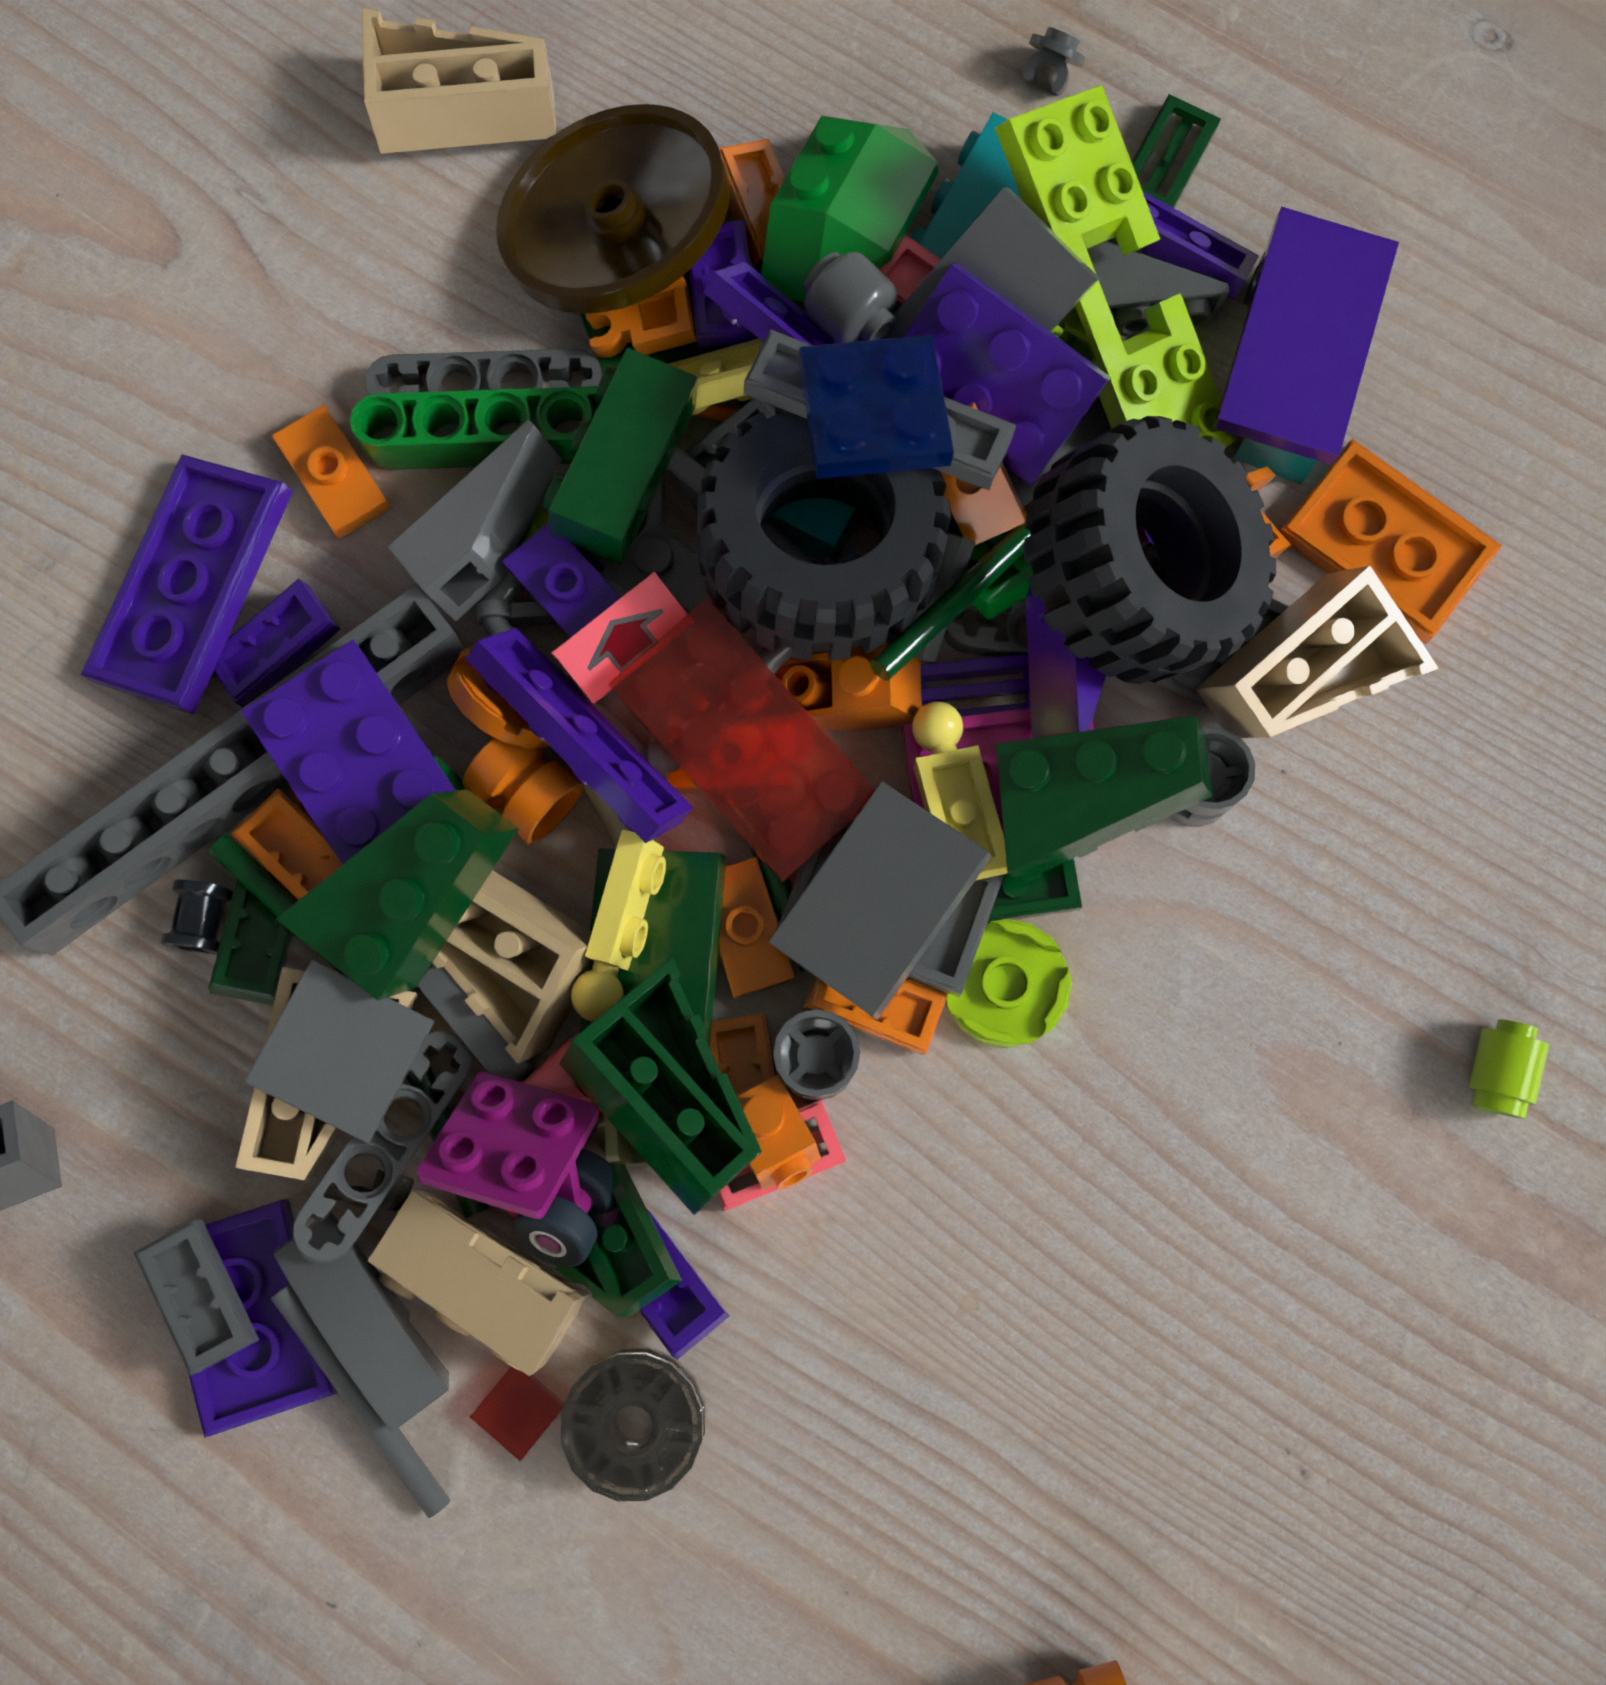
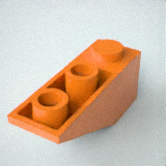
(850, 694)

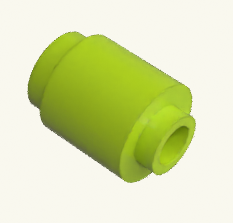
(1508, 1069)

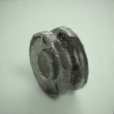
(627, 1466)

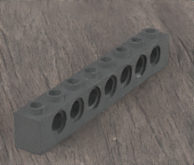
(198, 793)

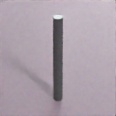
(391, 1444)

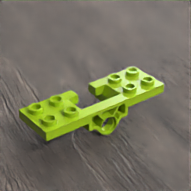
(1087, 192)

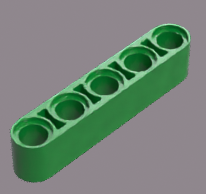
(477, 418)

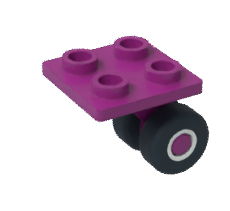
(527, 1156)

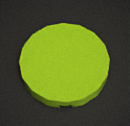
(1013, 987)

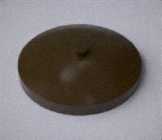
(613, 208)

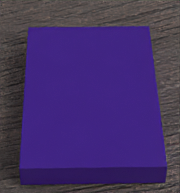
(278, 1368)

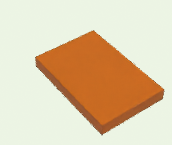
(1381, 519)

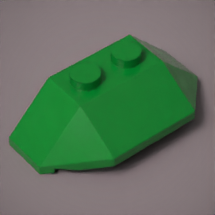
(845, 194)

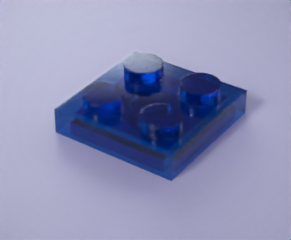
(875, 406)

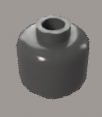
(850, 298)

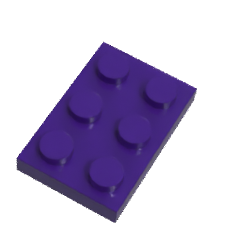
(1008, 368)
(346, 749)

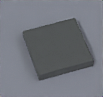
(339, 1052)

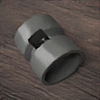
(1230, 776)
(816, 1054)

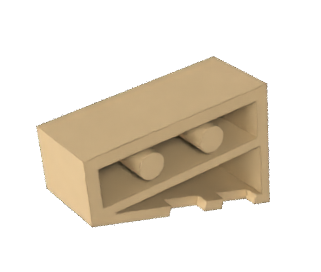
(453, 87)
(1317, 655)
(517, 964)
(277, 1135)
(477, 1282)

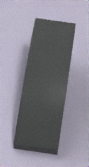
(365, 1328)

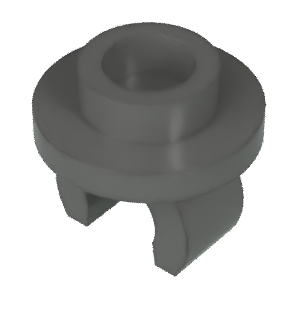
(1057, 50)

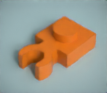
(650, 325)

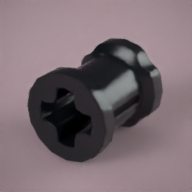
(197, 916)

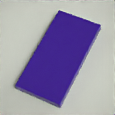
(1306, 336)
(187, 583)

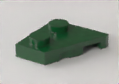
(628, 1258)

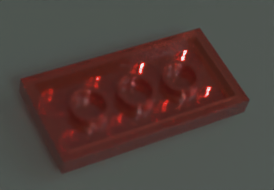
(743, 739)

